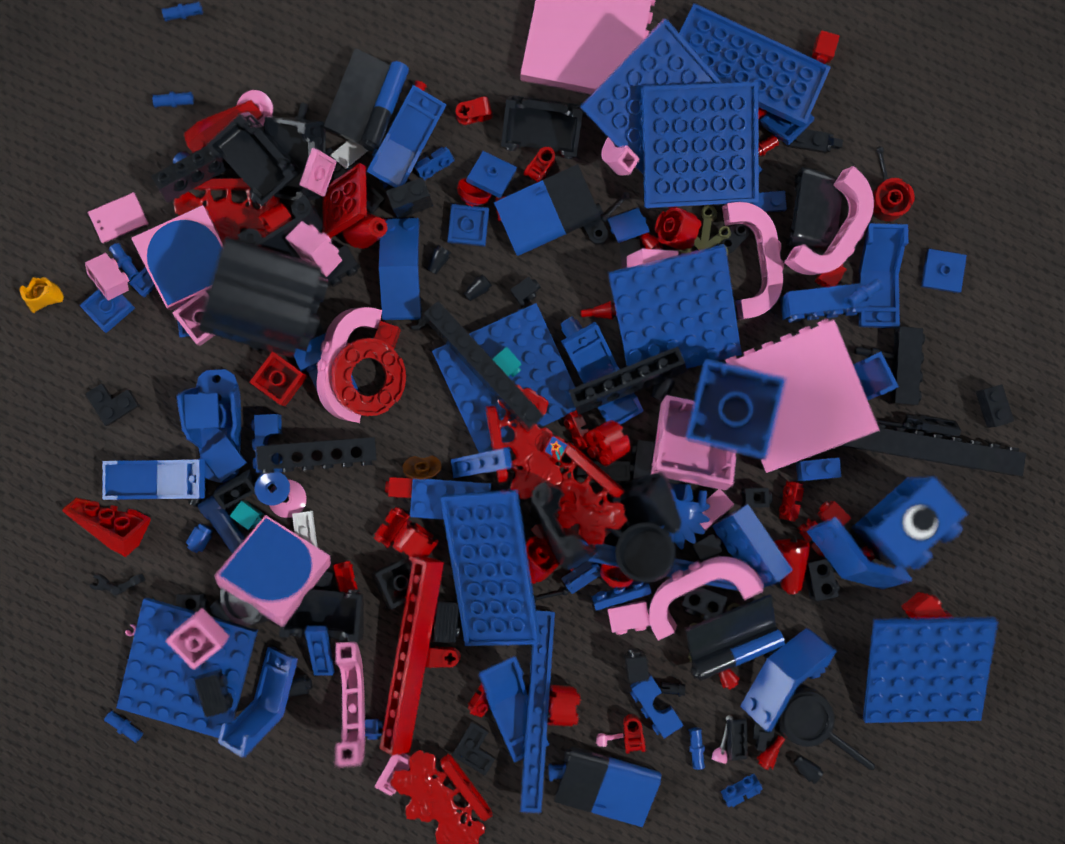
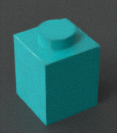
(508, 362)
(247, 515)

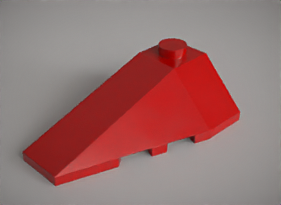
(205, 130)
(114, 528)

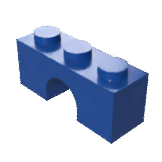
(264, 428)
(664, 720)

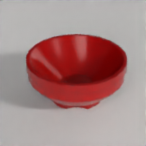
(471, 194)
(612, 571)

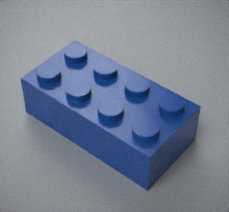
(819, 302)
(427, 494)
(751, 543)

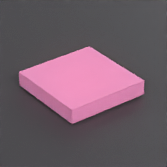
(318, 172)

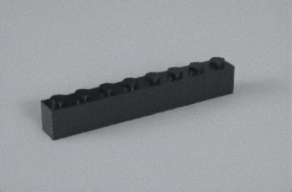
(483, 366)

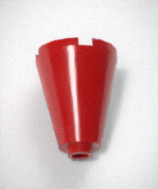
(365, 231)
(796, 555)

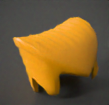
(40, 293)

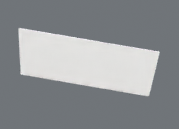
(348, 153)

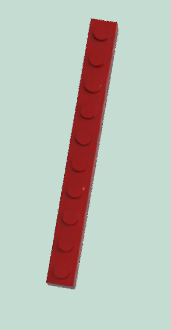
(411, 655)

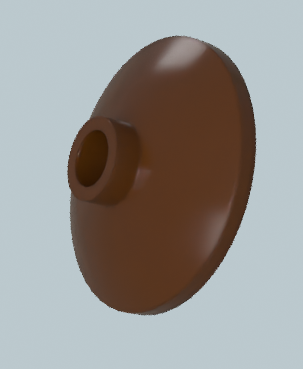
(421, 468)

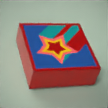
(555, 448)

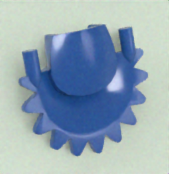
(689, 512)

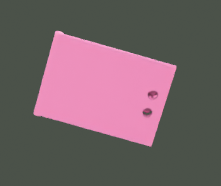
(118, 217)

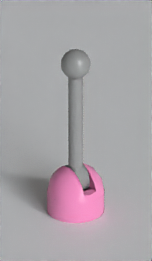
(720, 753)

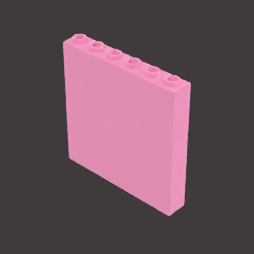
(582, 41)
(820, 396)

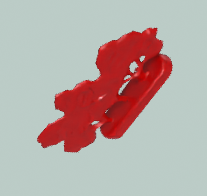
(226, 214)
(526, 447)
(583, 505)
(435, 801)

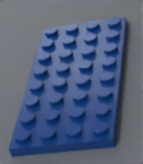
(736, 54)
(490, 568)

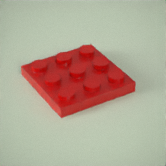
(345, 201)

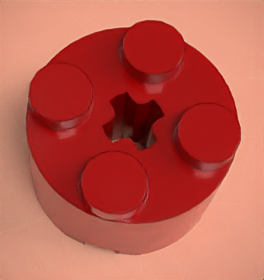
(894, 190)
(275, 218)
(677, 228)
(607, 442)
(414, 541)
(540, 559)
(563, 705)

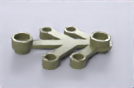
(705, 242)

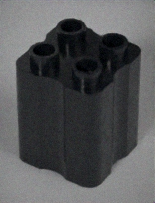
(263, 299)

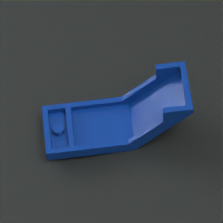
(406, 137)
(882, 261)
(400, 270)
(594, 360)
(875, 376)
(153, 479)
(849, 559)
(782, 675)
(508, 703)
(266, 707)

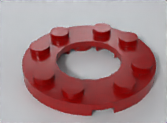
(394, 377)

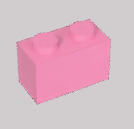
(107, 276)
(628, 617)

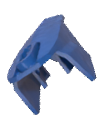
(228, 414)

